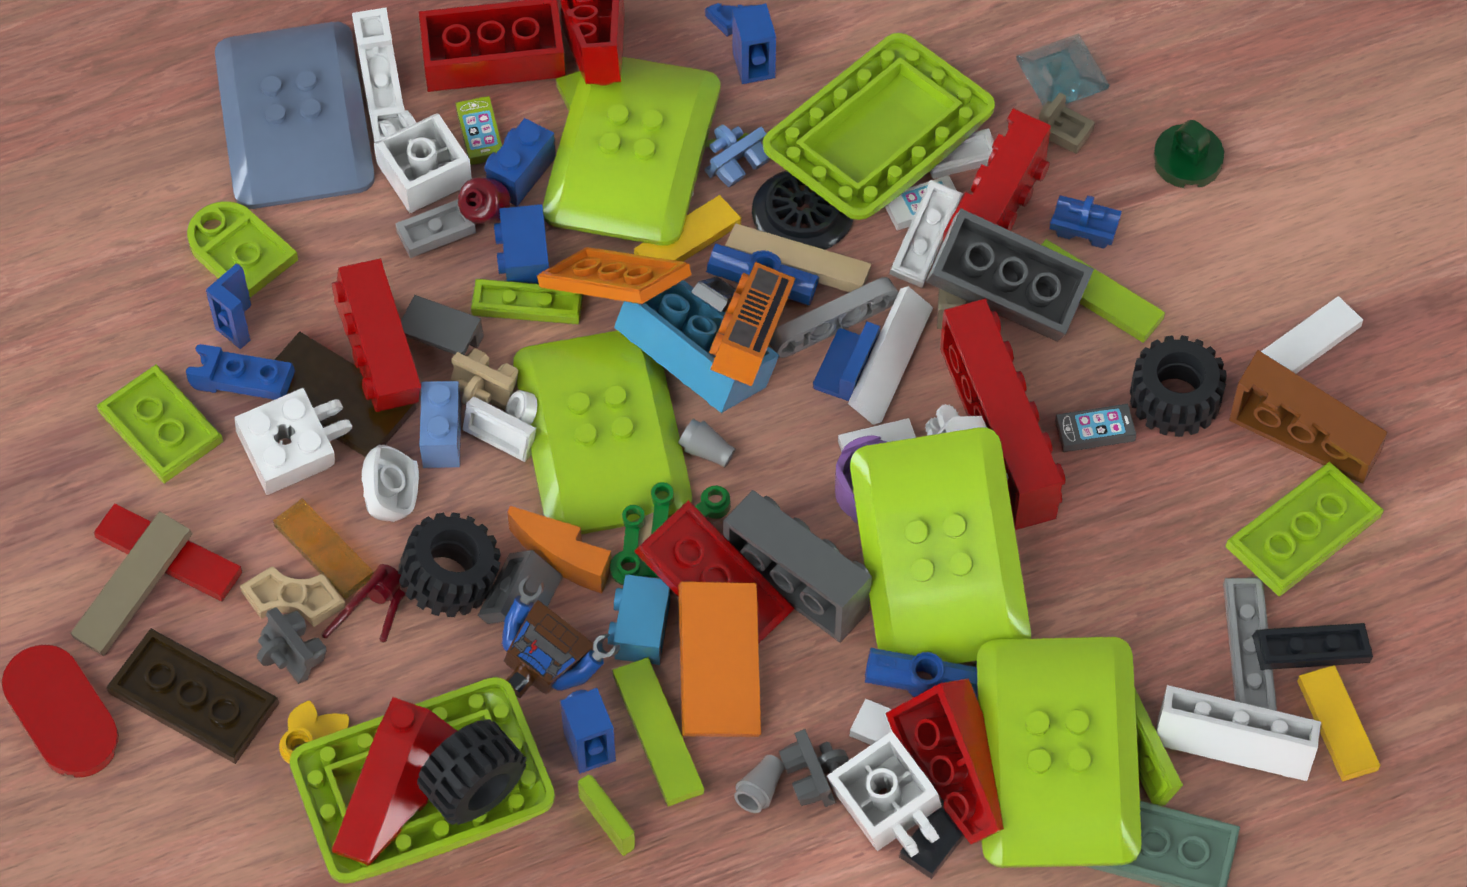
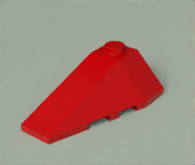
(951, 747)
(388, 781)

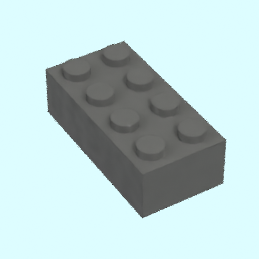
(1012, 273)
(800, 565)

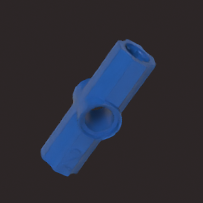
(732, 263)
(901, 670)

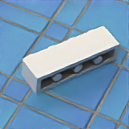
(1238, 733)

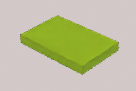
(160, 423)

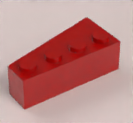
(1011, 172)
(376, 335)

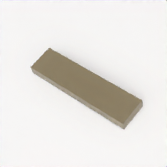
(131, 583)

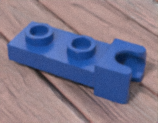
(240, 373)

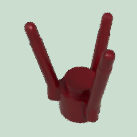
(381, 587)

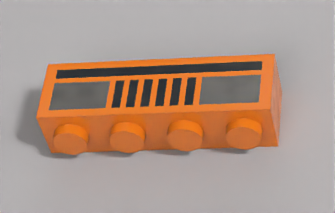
(750, 323)

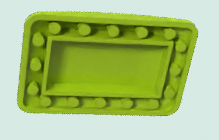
(879, 126)
(632, 153)
(601, 430)
(940, 544)
(1062, 751)
(331, 766)

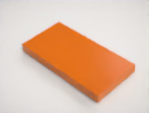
(614, 275)
(719, 659)

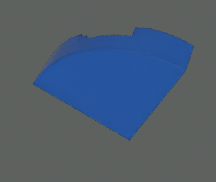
(721, 16)

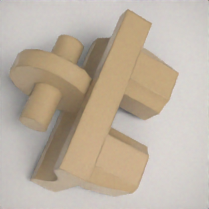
(481, 381)

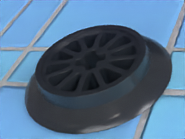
(767, 219)

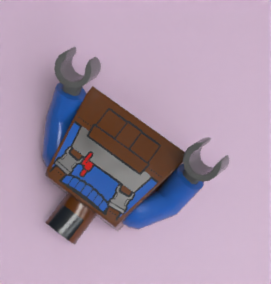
(547, 648)

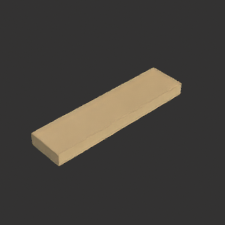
(832, 268)

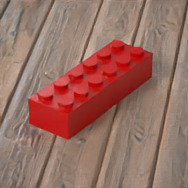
(996, 391)

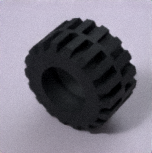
(1180, 361)
(441, 588)
(471, 771)

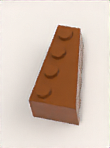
(1305, 418)

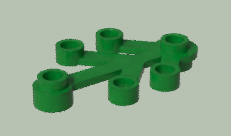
(660, 515)

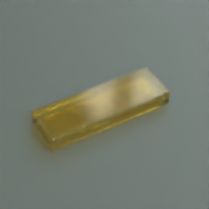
(323, 548)

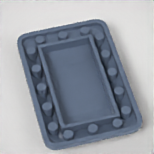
(293, 115)

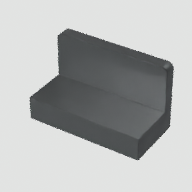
(441, 326)
(507, 583)

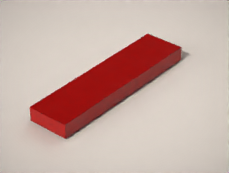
(192, 564)

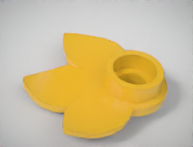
(306, 726)

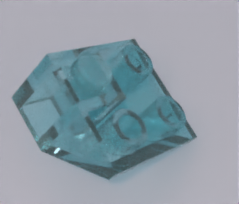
(1063, 68)

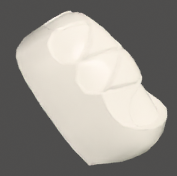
(389, 483)

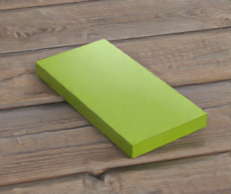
(1304, 528)

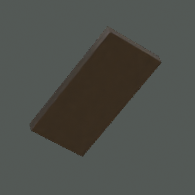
(332, 377)
(193, 695)

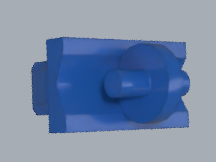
(1085, 220)

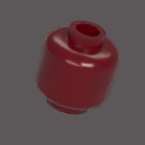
(482, 199)

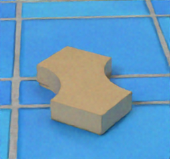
(311, 597)

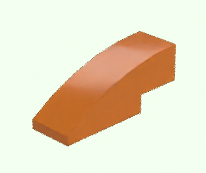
(562, 548)

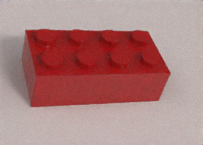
(491, 44)

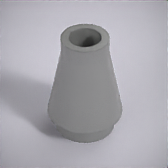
(706, 443)
(758, 786)

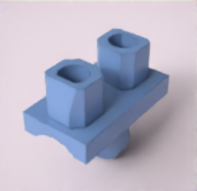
(726, 163)

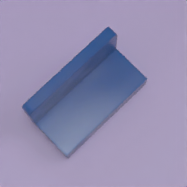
(228, 302)
(845, 361)

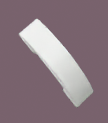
(378, 69)

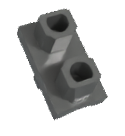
(285, 648)
(800, 755)

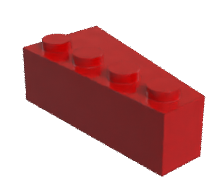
(595, 37)

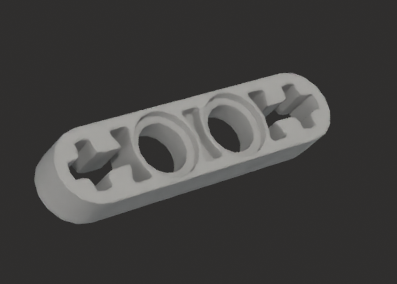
(837, 314)

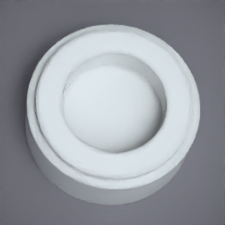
(522, 406)

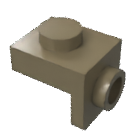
(1067, 126)

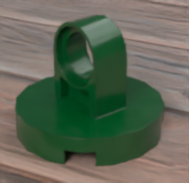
(1188, 155)

